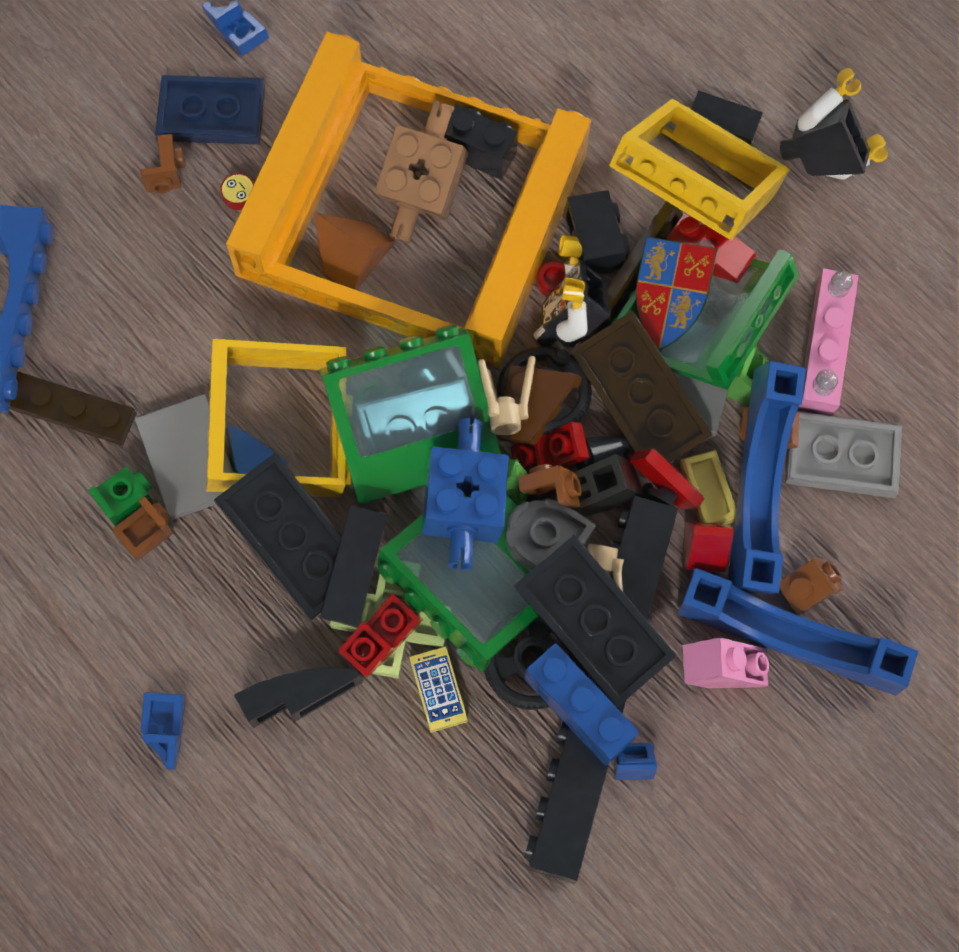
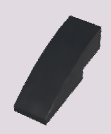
(296, 691)

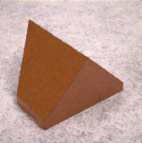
(349, 248)

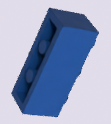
(580, 704)

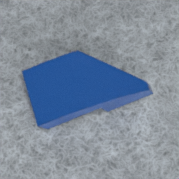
(236, 26)
(246, 451)
(163, 724)

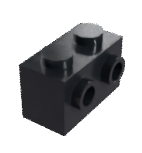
(488, 142)
(595, 224)

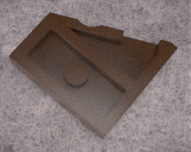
(544, 402)

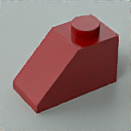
(732, 255)
(706, 546)

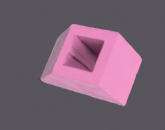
(725, 664)

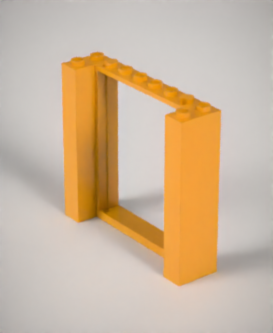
(308, 152)

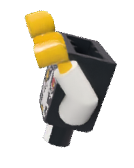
(830, 136)
(576, 303)

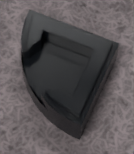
(662, 496)

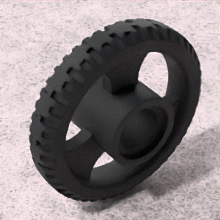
(558, 361)
(502, 668)

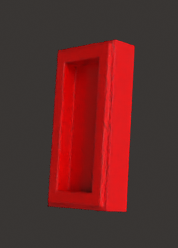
(663, 474)

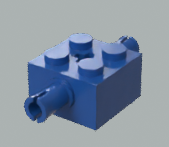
(469, 472)

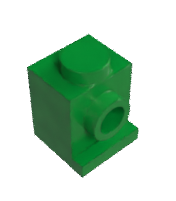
(120, 507)

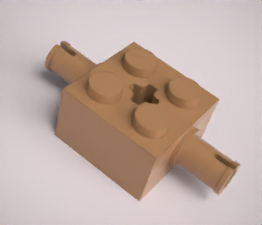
(409, 153)

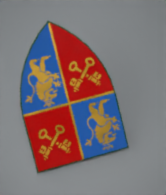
(672, 287)

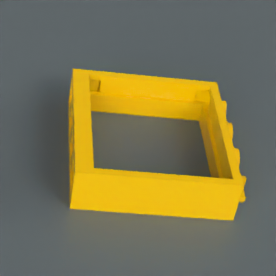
(686, 187)
(276, 356)

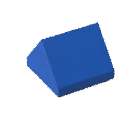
(635, 762)

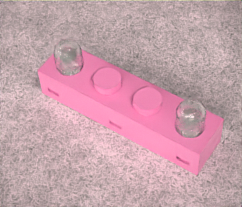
(828, 341)

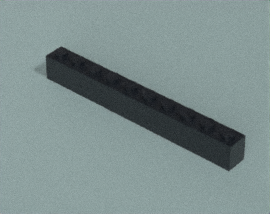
(579, 773)

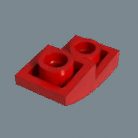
(561, 447)
(380, 635)

